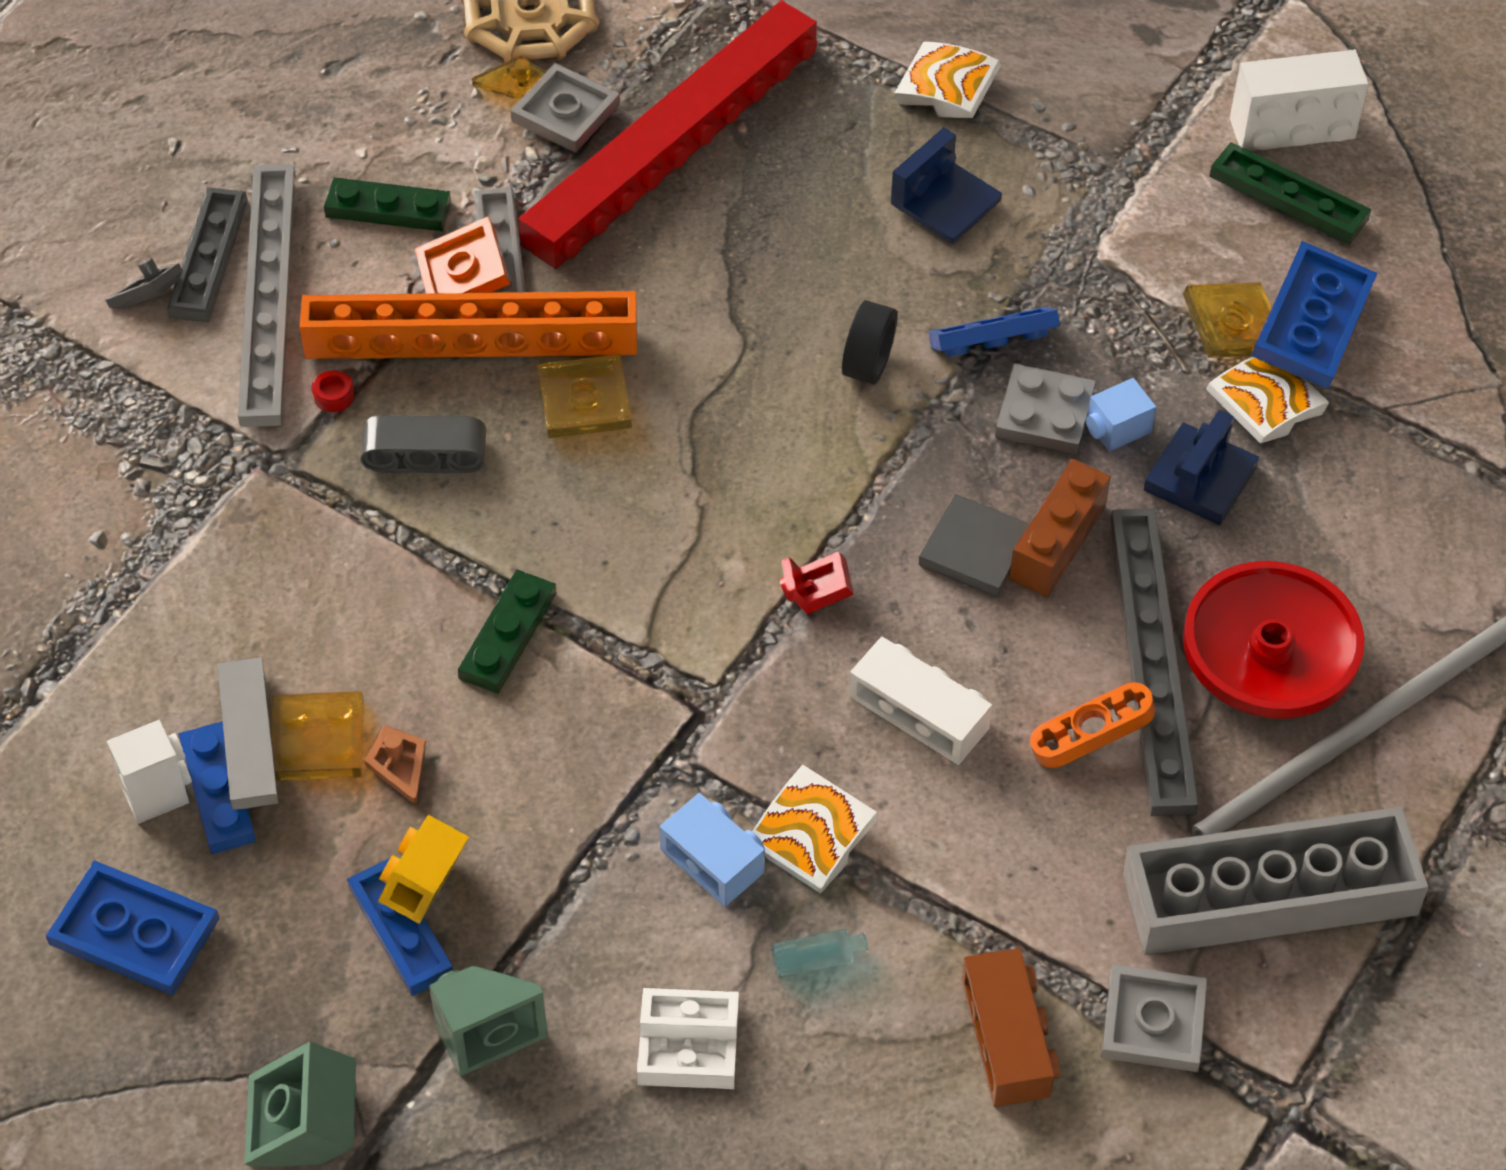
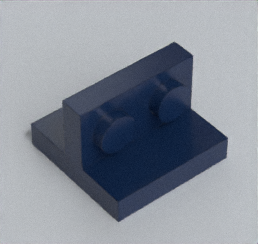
(1202, 469)

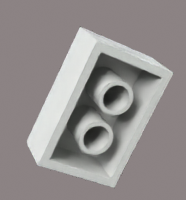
(1298, 100)

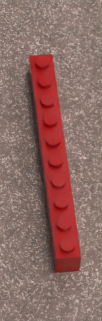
(667, 135)

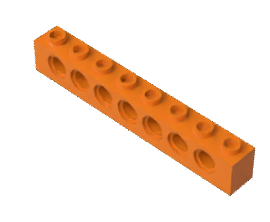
(469, 325)

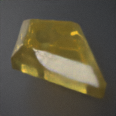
(510, 79)

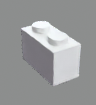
(150, 770)

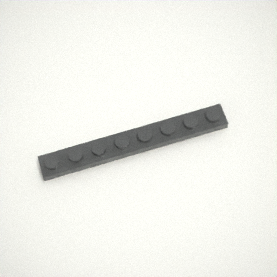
(1154, 661)

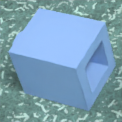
(1120, 414)

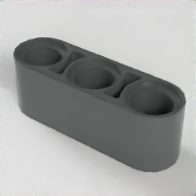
(423, 444)

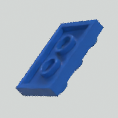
(133, 927)

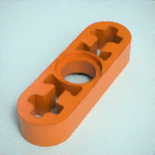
(1099, 707)

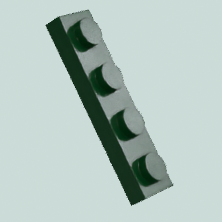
(1290, 193)

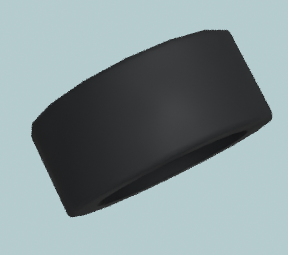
(869, 342)

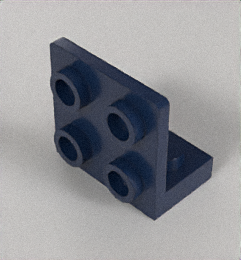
(940, 191)

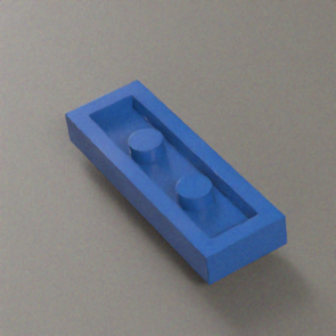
(994, 331)
(208, 771)
(408, 944)

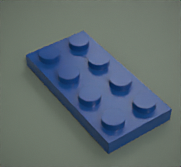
(1314, 315)

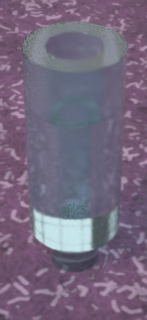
(817, 952)

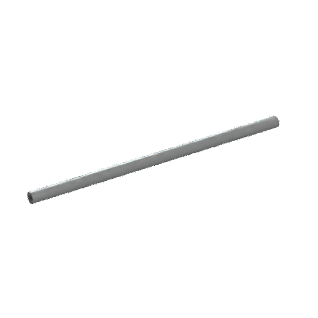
(1353, 731)

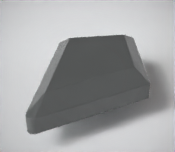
(150, 285)

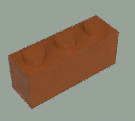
(1059, 528)
(1009, 1027)

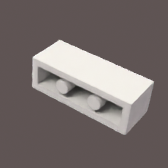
(920, 700)

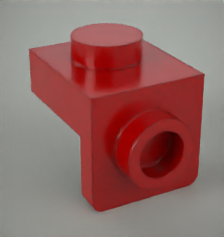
(817, 583)

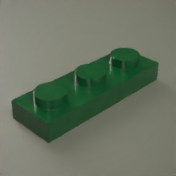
(387, 204)
(507, 631)

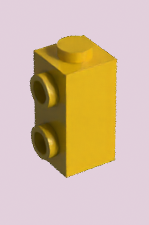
(422, 869)

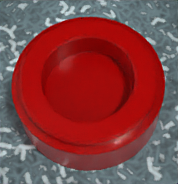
(333, 391)

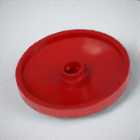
(1273, 639)

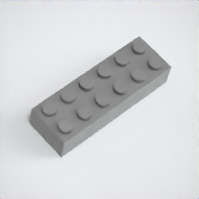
(1274, 880)

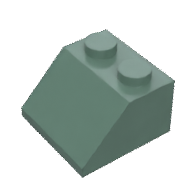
(486, 1015)
(301, 1108)

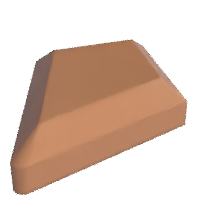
(398, 761)

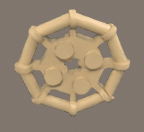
(528, 25)

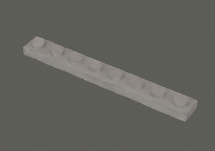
(267, 297)

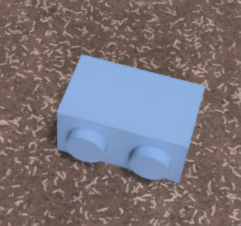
(713, 848)

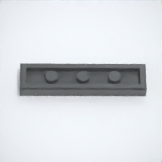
(207, 254)

